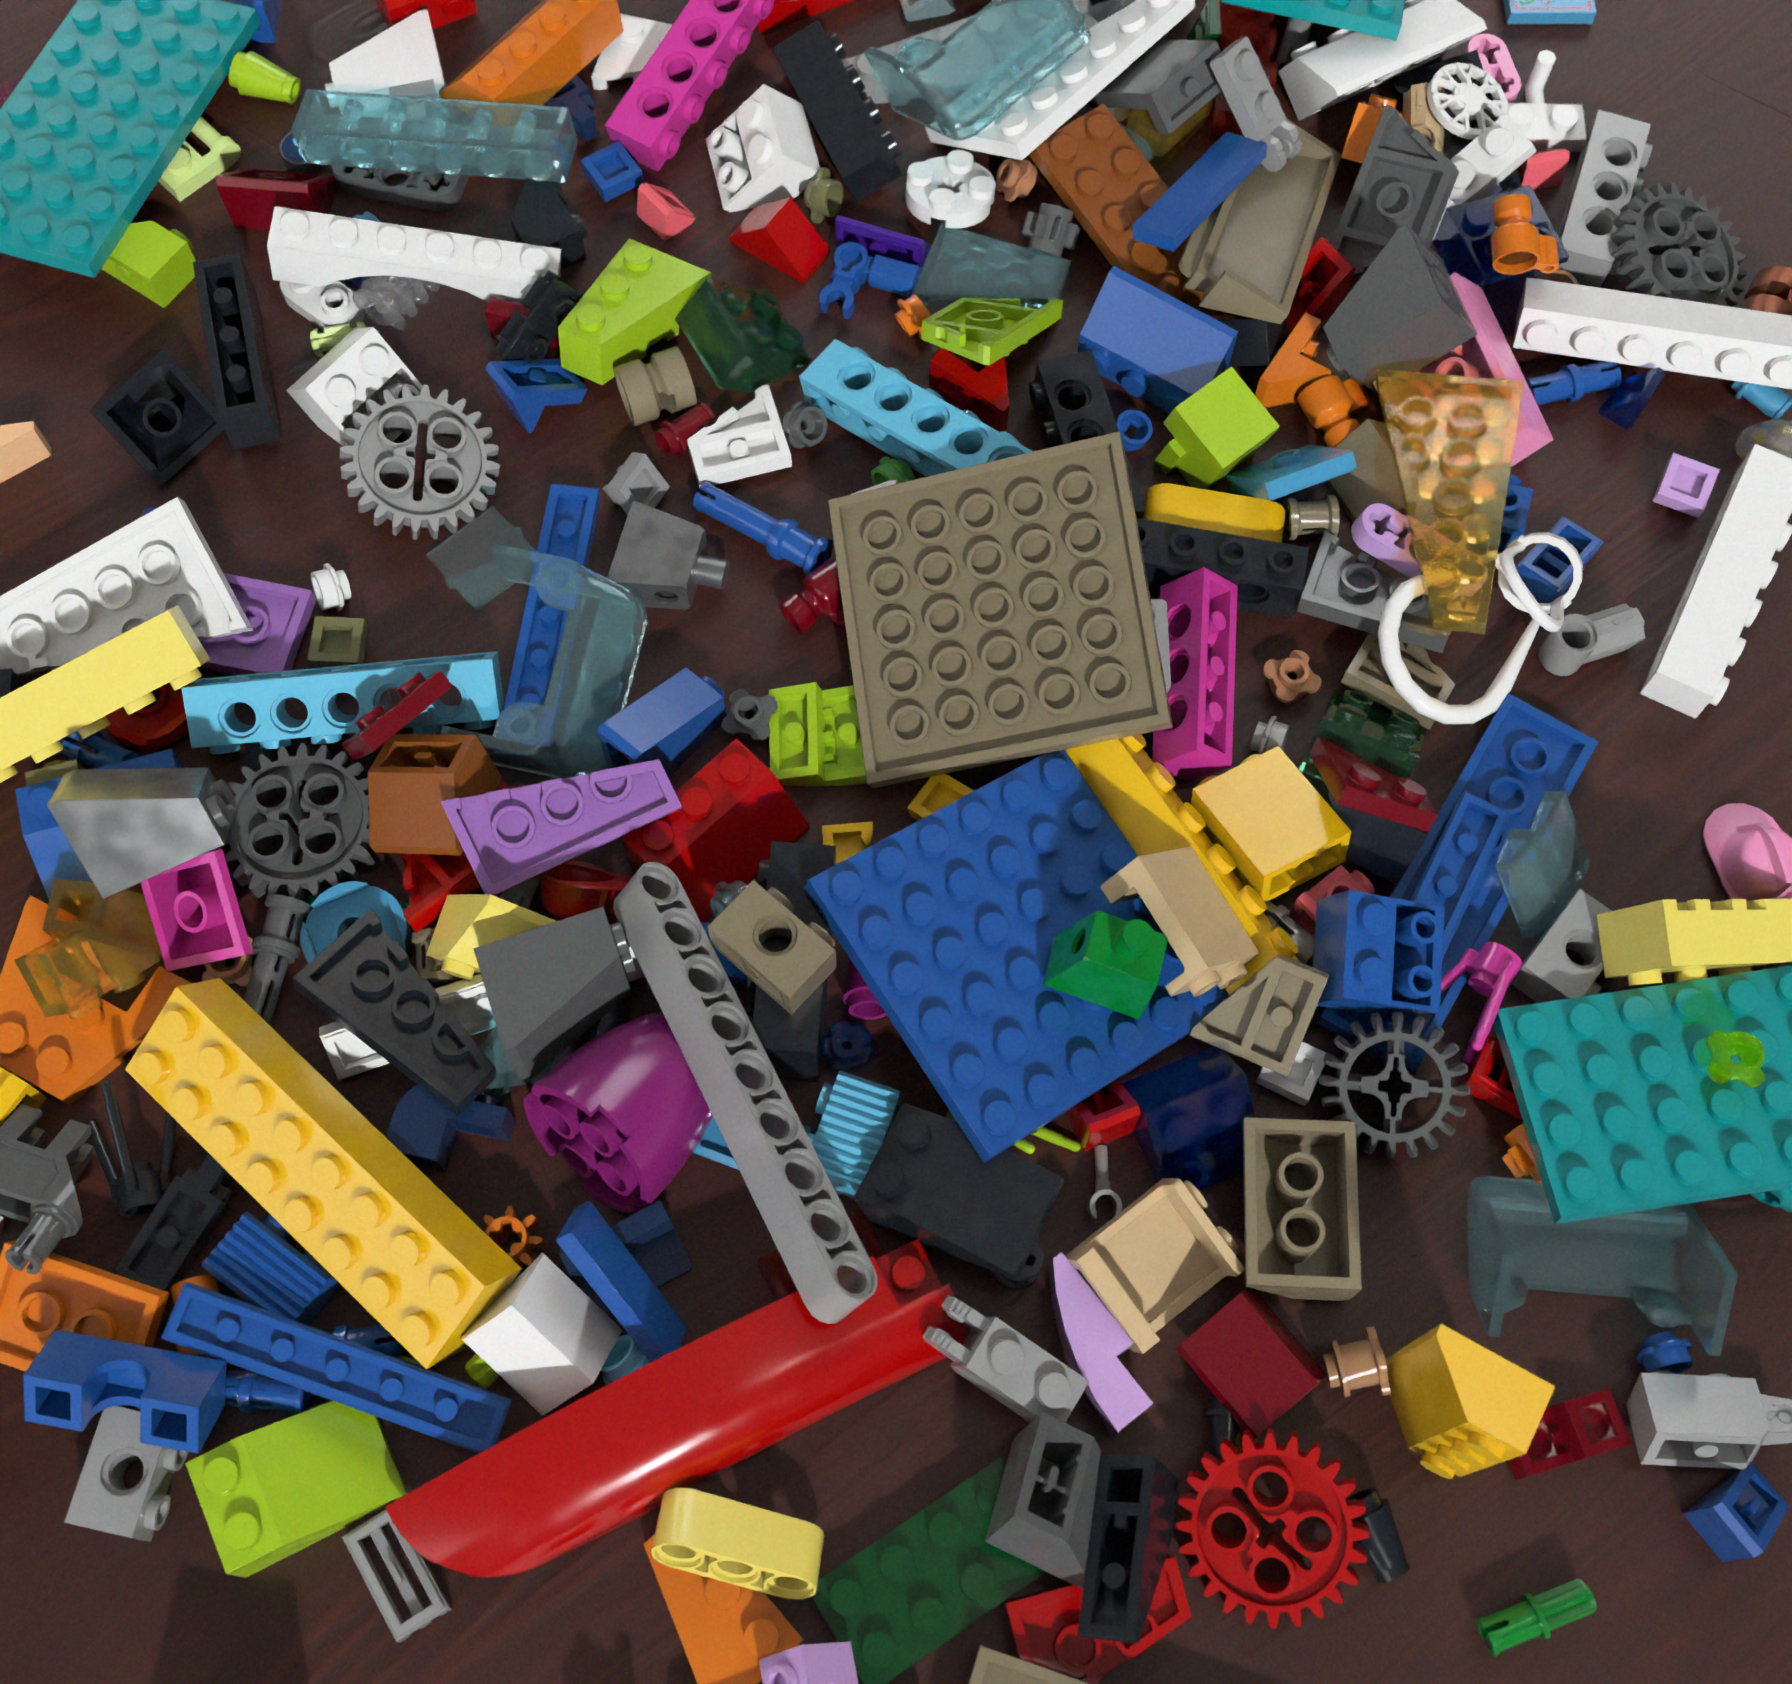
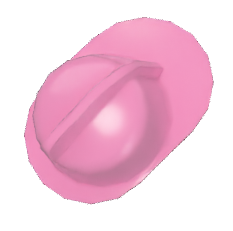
(1749, 852)

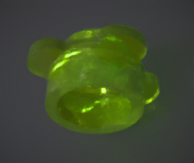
(1745, 1048)

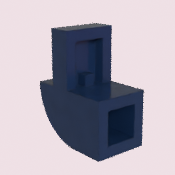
(428, 1129)

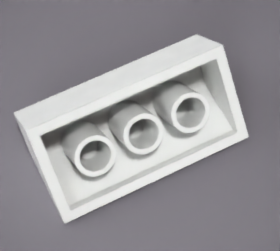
(1361, 61)

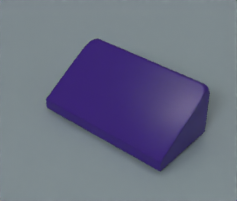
(881, 241)

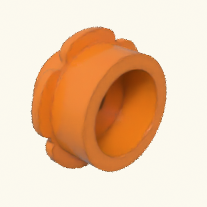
(911, 314)

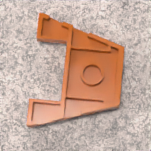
(61, 1052)

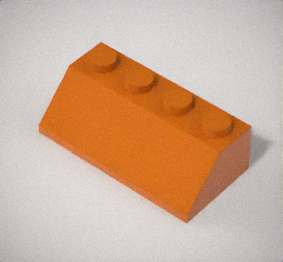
(539, 53)

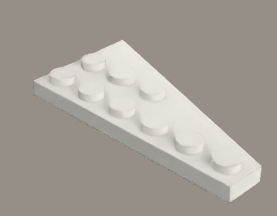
(1111, 49)

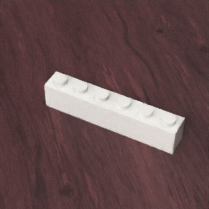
(1655, 332)
(1725, 586)

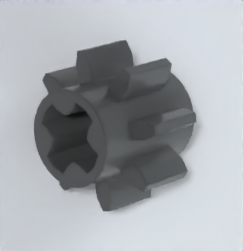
(1051, 229)

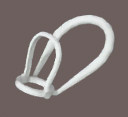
(1517, 594)

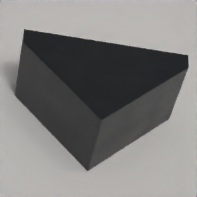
(1256, 339)

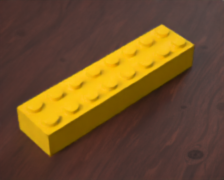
(321, 1170)

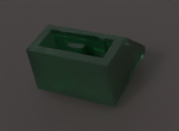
(741, 335)
(1375, 735)

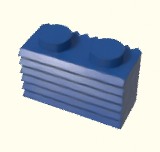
(270, 1271)

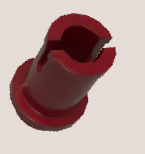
(673, 435)

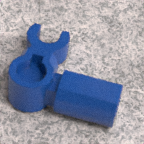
(855, 267)

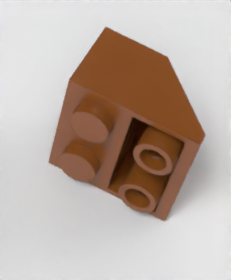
(410, 782)

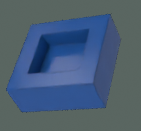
(612, 171)

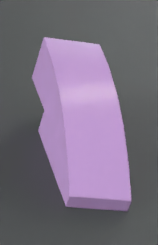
(1093, 1346)

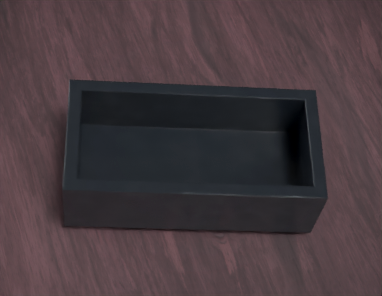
(793, 1039)

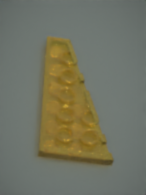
(1453, 470)

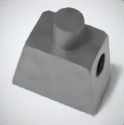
(664, 559)

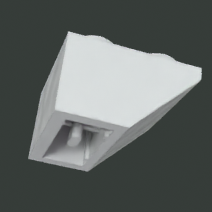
(762, 151)
(347, 377)

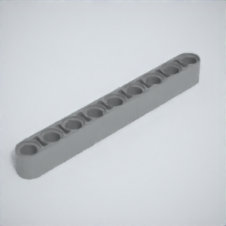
(745, 1095)

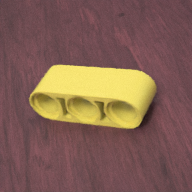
(738, 1543)

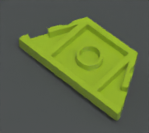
(988, 327)

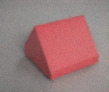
(1544, 169)
(662, 211)

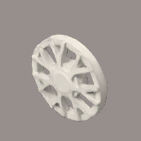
(1466, 99)

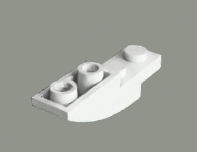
(1489, 161)

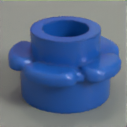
(1665, 1353)

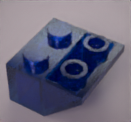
(1466, 237)
(1193, 1117)

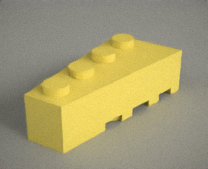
(1695, 939)

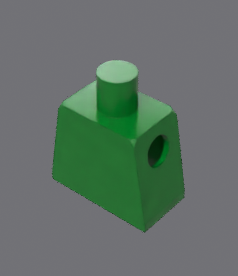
(1108, 962)

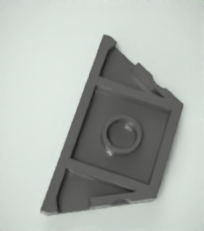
(1397, 185)

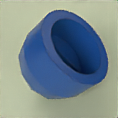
(1138, 420)

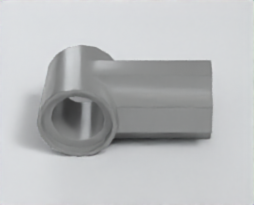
(1591, 638)

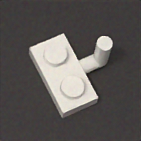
(1548, 124)

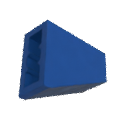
(664, 723)

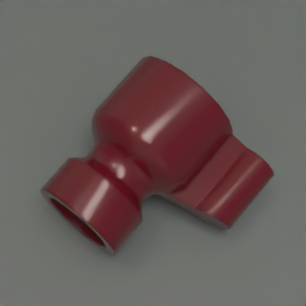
(819, 596)

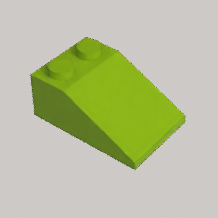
(293, 1484)

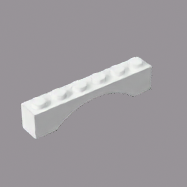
(332, 248)

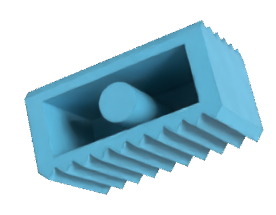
(852, 1128)

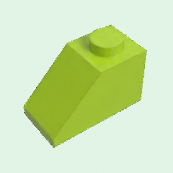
(152, 261)

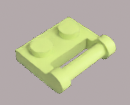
(190, 170)

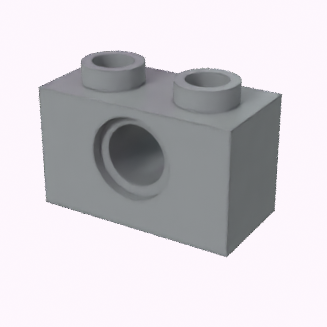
(1548, 971)
(101, 1495)

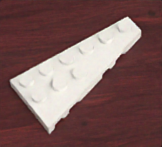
(116, 587)

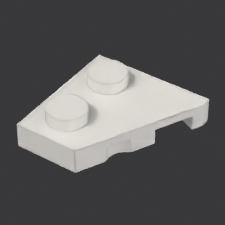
(741, 443)

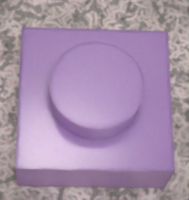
(1686, 485)

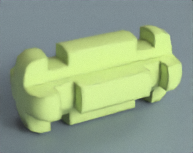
(330, 337)

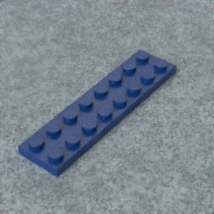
(1511, 768)

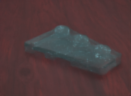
(988, 268)

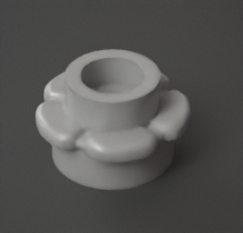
(1269, 735)

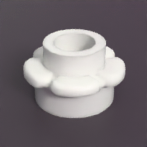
(330, 587)

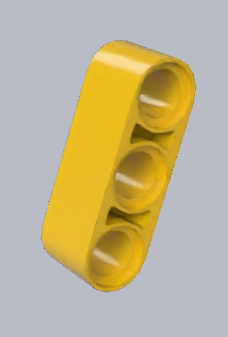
(1215, 511)

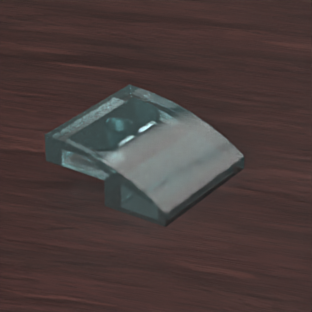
(1543, 864)

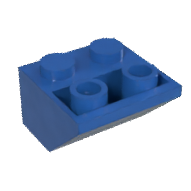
(1379, 953)

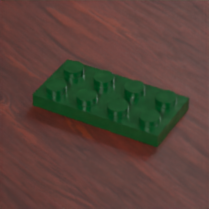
(922, 1581)

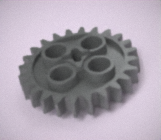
(1678, 248)
(258, 826)

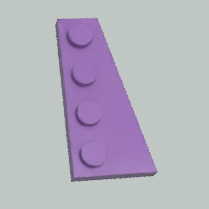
(546, 824)

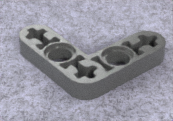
(413, 192)

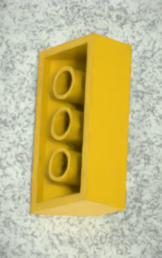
(1463, 1403)

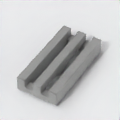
(421, 1616)

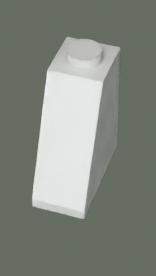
(390, 59)

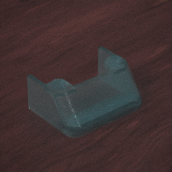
(981, 66)
(589, 672)
(1652, 1255)

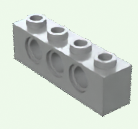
(1600, 187)

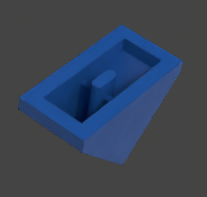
(1738, 1515)

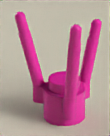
(1490, 975)

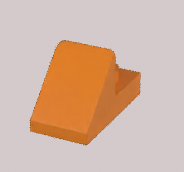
(1293, 366)

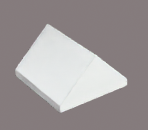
(544, 1336)

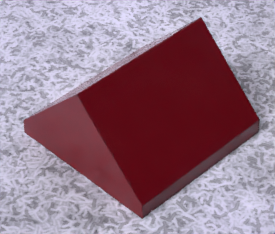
(254, 193)
(1251, 1362)

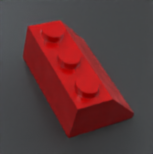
(723, 826)

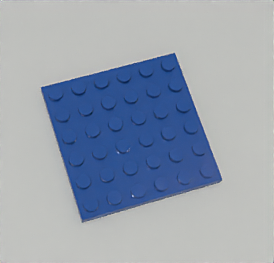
(957, 943)

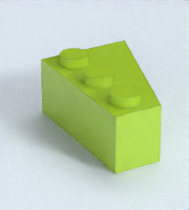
(627, 310)

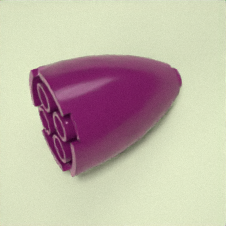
(622, 1112)

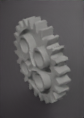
(374, 457)

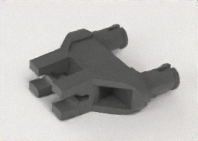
(40, 1184)

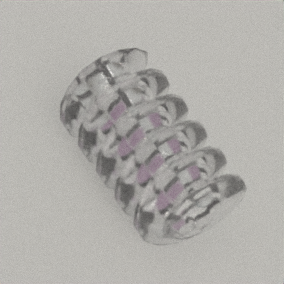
(387, 296)

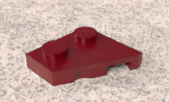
(382, 724)
(1371, 788)

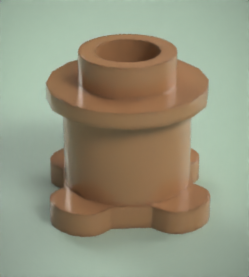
(1357, 1365)

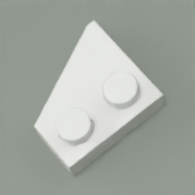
(629, 51)

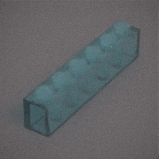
(435, 135)

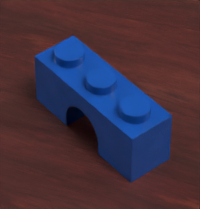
(84, 1374)

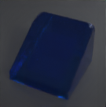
(1631, 397)

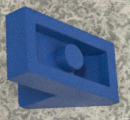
(532, 386)

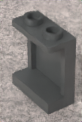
(1167, 81)

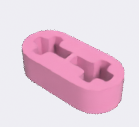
(1501, 65)

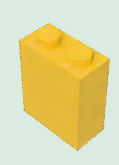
(1271, 823)

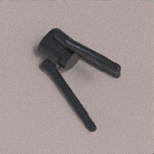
(134, 1185)

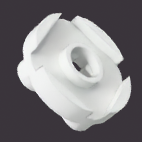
(933, 184)

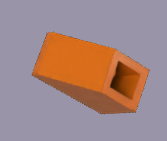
(1364, 126)

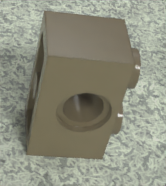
(783, 975)

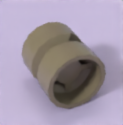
(655, 386)

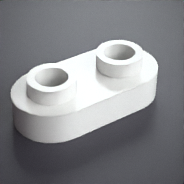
(317, 303)

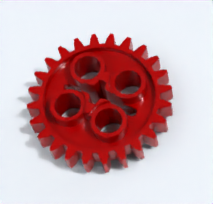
(1234, 1561)

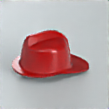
(578, 888)

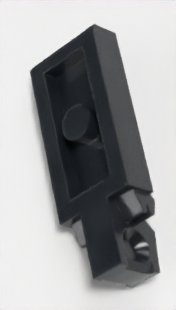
(177, 1227)

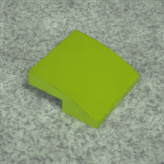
(816, 737)

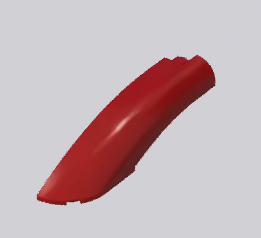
(673, 1424)

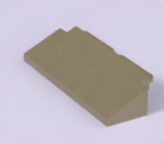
(1260, 236)

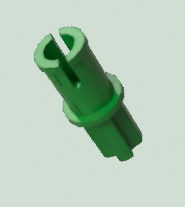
(1536, 1616)

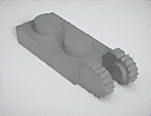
(1255, 103)

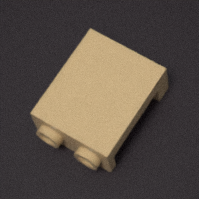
(1190, 916)
(1156, 1259)

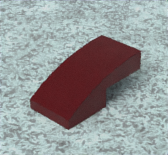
(1573, 1433)

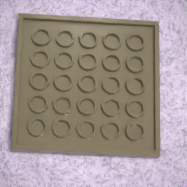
(998, 612)

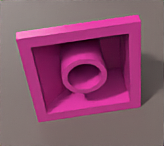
(196, 912)

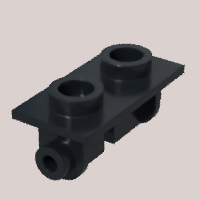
(532, 335)

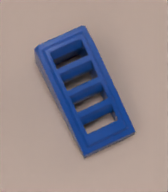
(1548, 569)

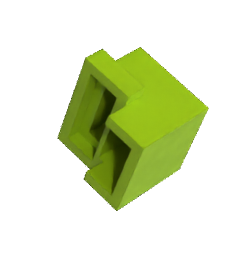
(1215, 431)

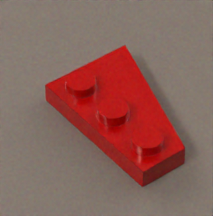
(1048, 1622)

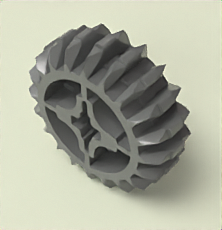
(1418, 1086)

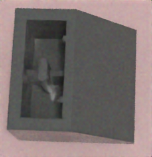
(1048, 1498)

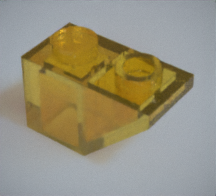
(80, 907)
(79, 968)

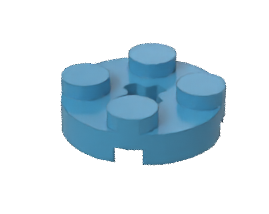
(345, 905)

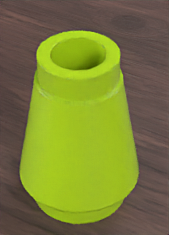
(262, 79)

